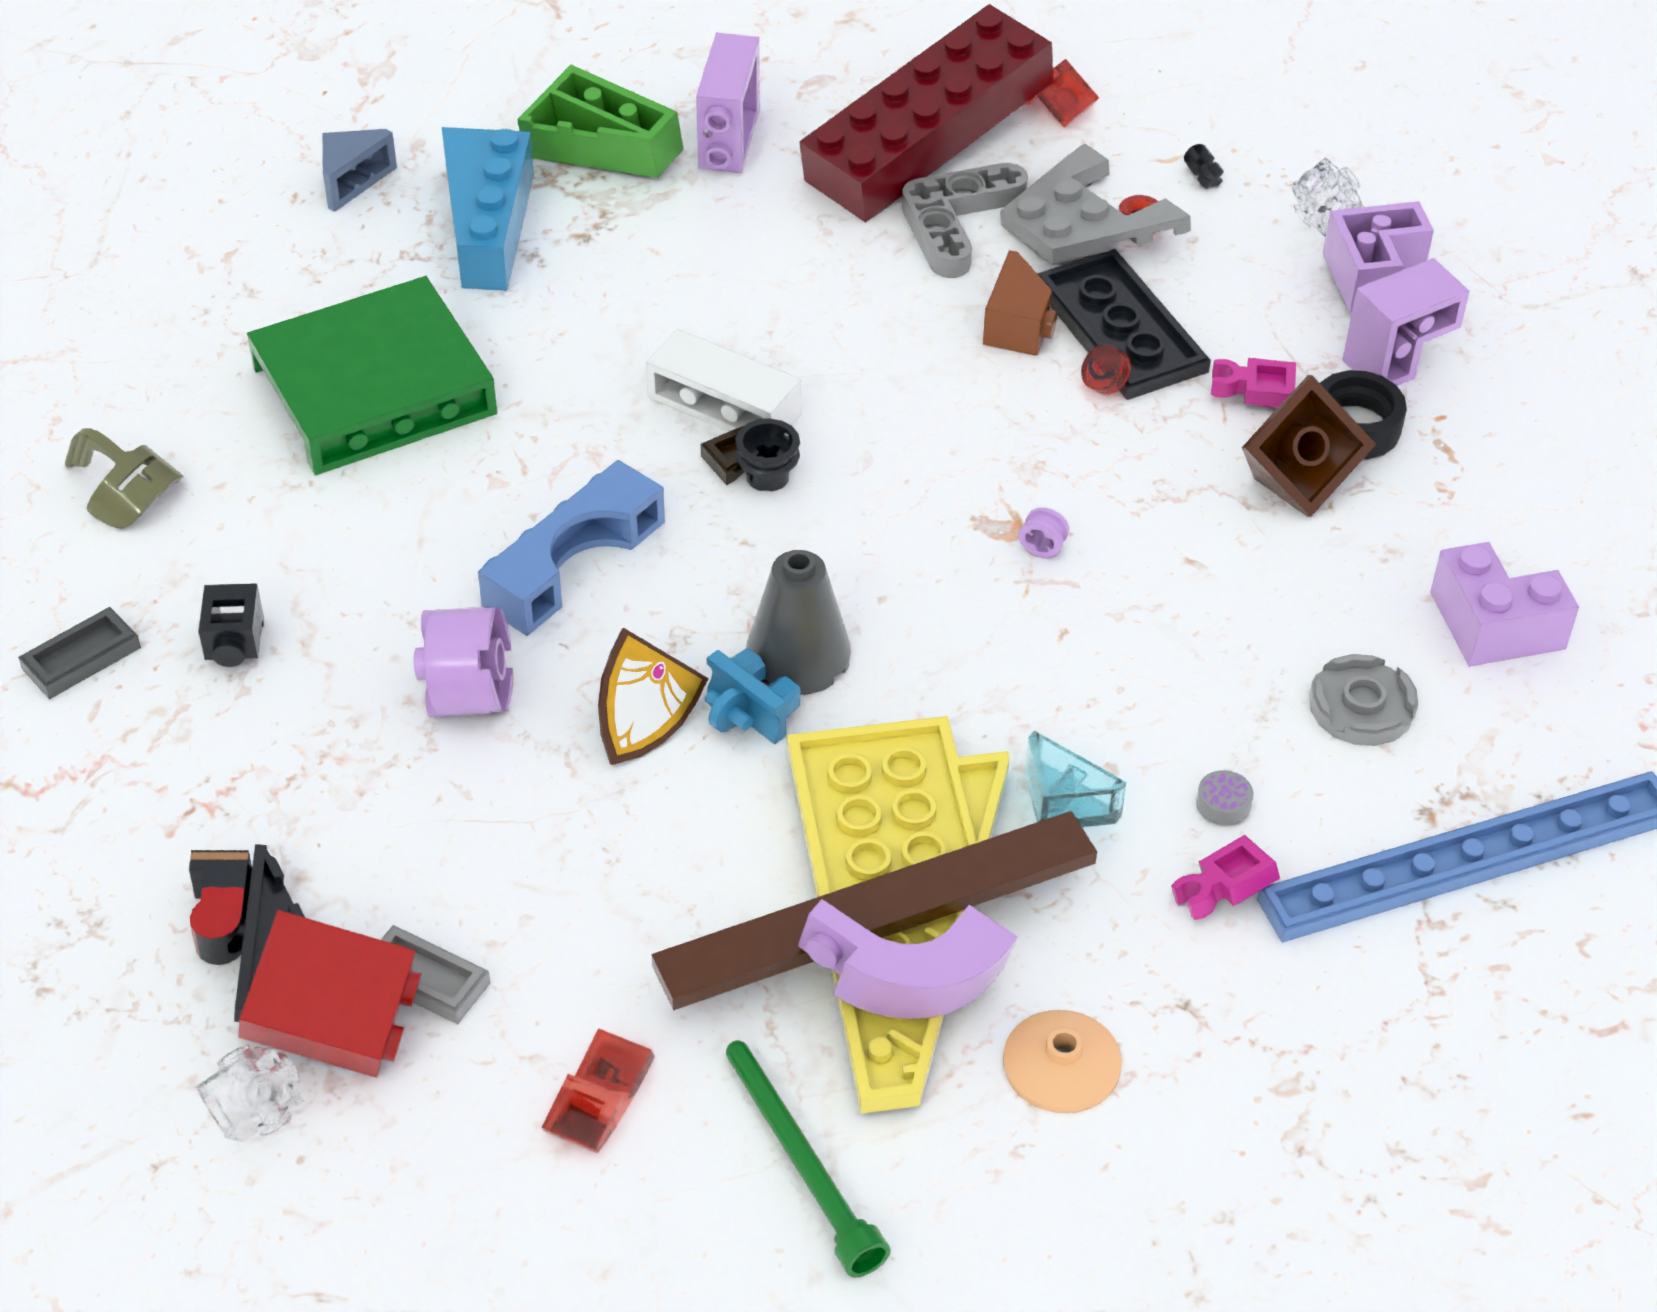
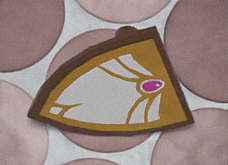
(643, 697)

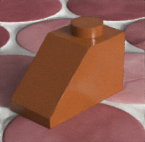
(1019, 309)

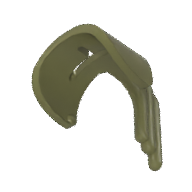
(123, 506)

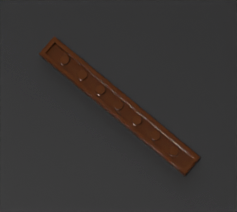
(880, 905)

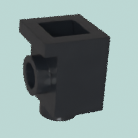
(230, 636)

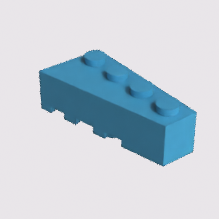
(489, 196)

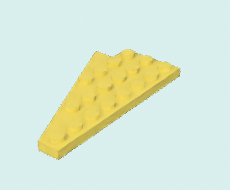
(874, 806)

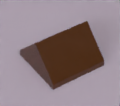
(1306, 447)

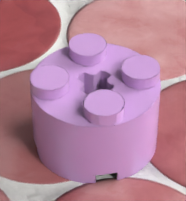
(464, 661)

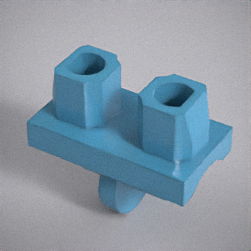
(746, 702)

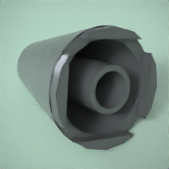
(800, 624)

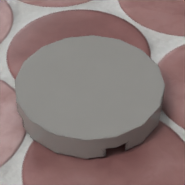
(1363, 700)

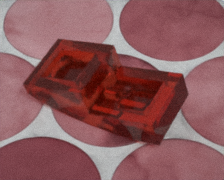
(599, 1092)

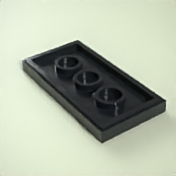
(1112, 305)

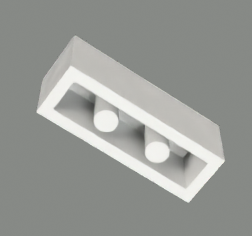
(720, 383)

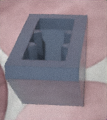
(355, 163)

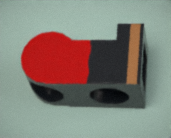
(219, 918)

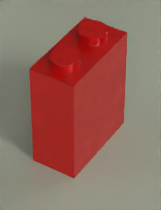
(329, 994)

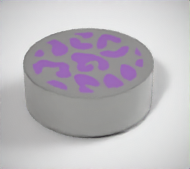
(1224, 797)

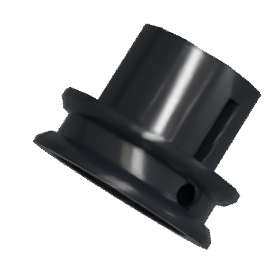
(767, 453)

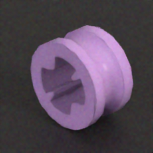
(1043, 532)

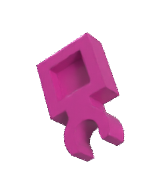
(1261, 382)
(1228, 873)

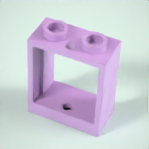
(728, 102)

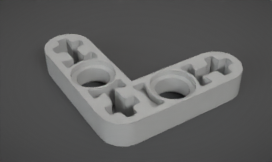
(935, 202)

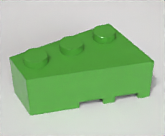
(601, 126)

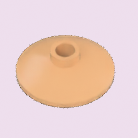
(1060, 1079)

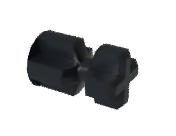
(1200, 162)

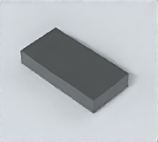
(79, 652)

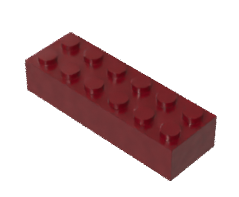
(926, 112)

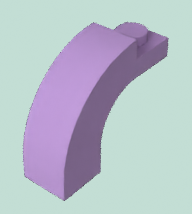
(908, 978)

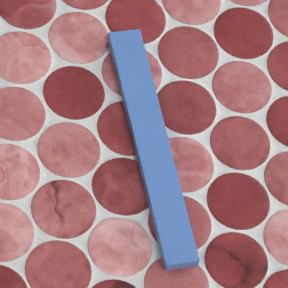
(1460, 857)

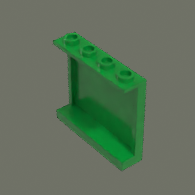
(374, 373)

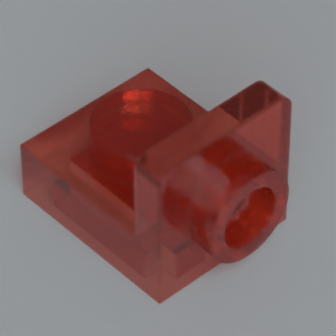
(1067, 95)

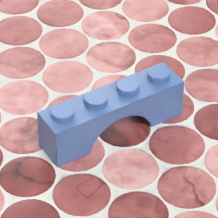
(611, 510)

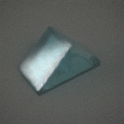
(1067, 782)

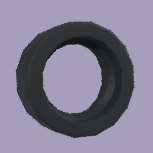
(1375, 394)

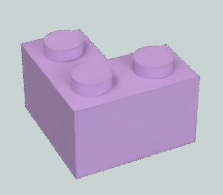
(1374, 243)
(1399, 315)
(1500, 615)

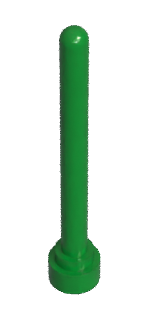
(858, 1244)

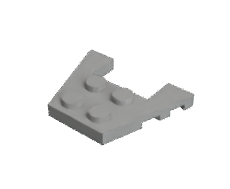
(1071, 222)

